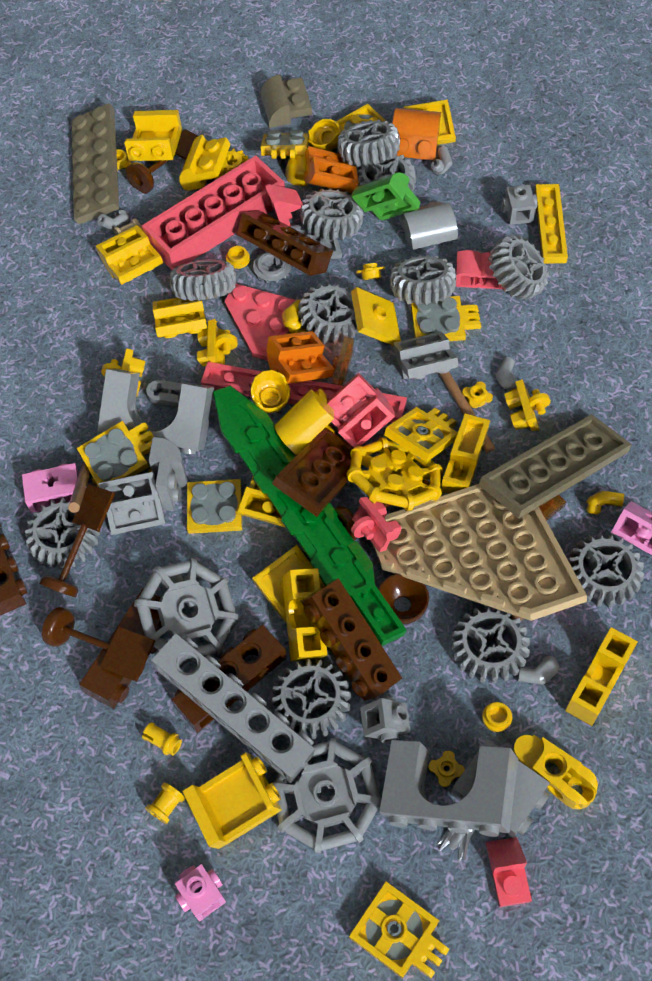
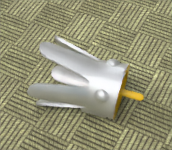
(456, 839)

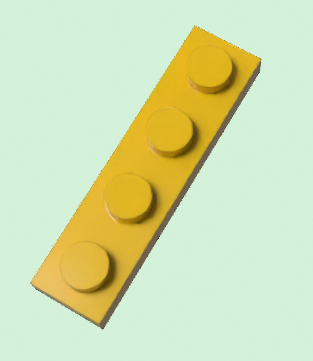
(551, 224)

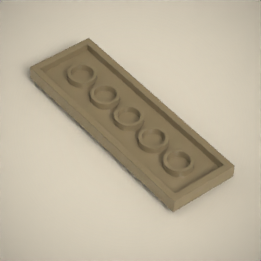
(94, 164)
(554, 465)

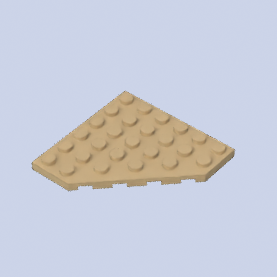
(484, 554)

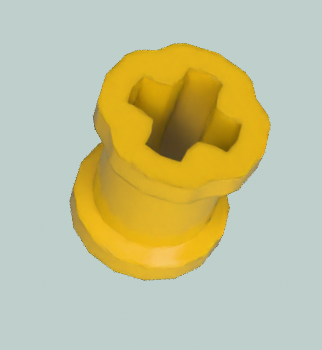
(165, 803)

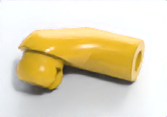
(290, 317)
(602, 498)

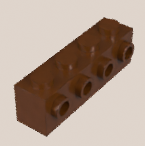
(351, 640)

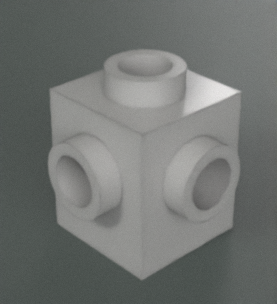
(519, 199)
(385, 719)

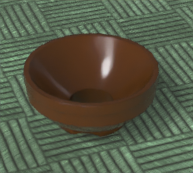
(416, 592)

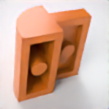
(417, 132)
(329, 170)
(298, 357)

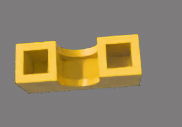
(302, 633)
(601, 676)

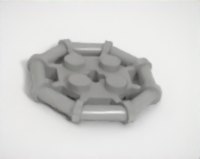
(195, 596)
(340, 805)

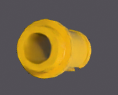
(162, 739)

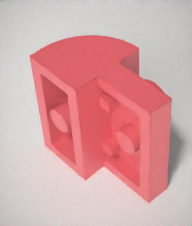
(359, 411)

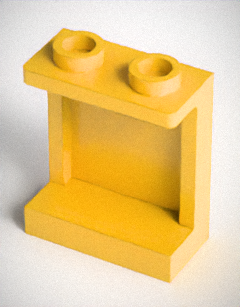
(154, 136)
(233, 801)

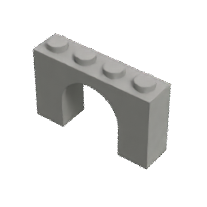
(189, 426)
(482, 809)

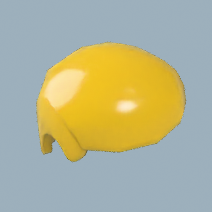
(324, 134)
(295, 170)
(270, 391)

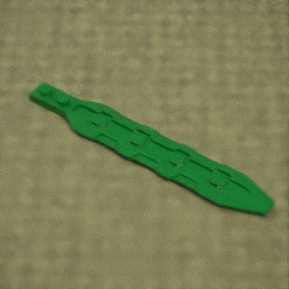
(322, 537)

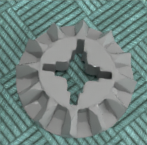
(262, 264)

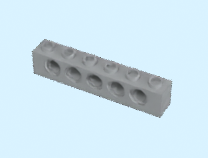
(286, 762)

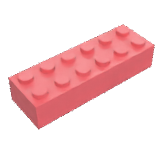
(211, 213)

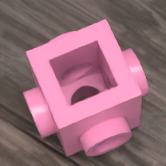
(207, 899)

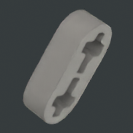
(168, 397)

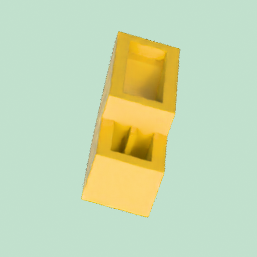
(465, 454)

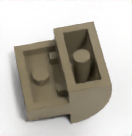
(284, 100)

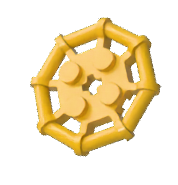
(394, 473)

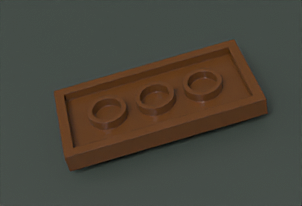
(317, 472)

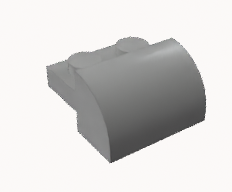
(429, 225)
(425, 356)
(169, 471)
(134, 503)

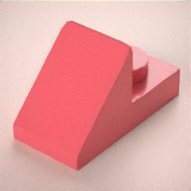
(283, 202)
(508, 871)

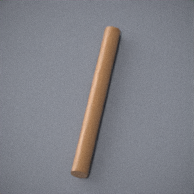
(463, 404)
(79, 489)

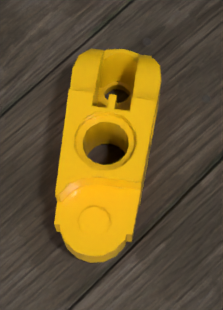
(538, 752)

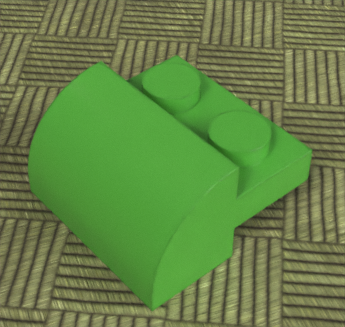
(387, 196)

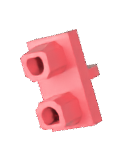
(371, 523)

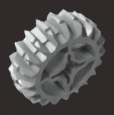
(368, 143)
(389, 167)
(331, 214)
(518, 267)
(203, 279)
(423, 280)
(316, 310)
(48, 526)
(618, 587)
(480, 636)
(323, 701)

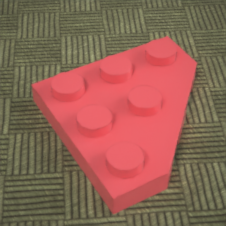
(257, 316)

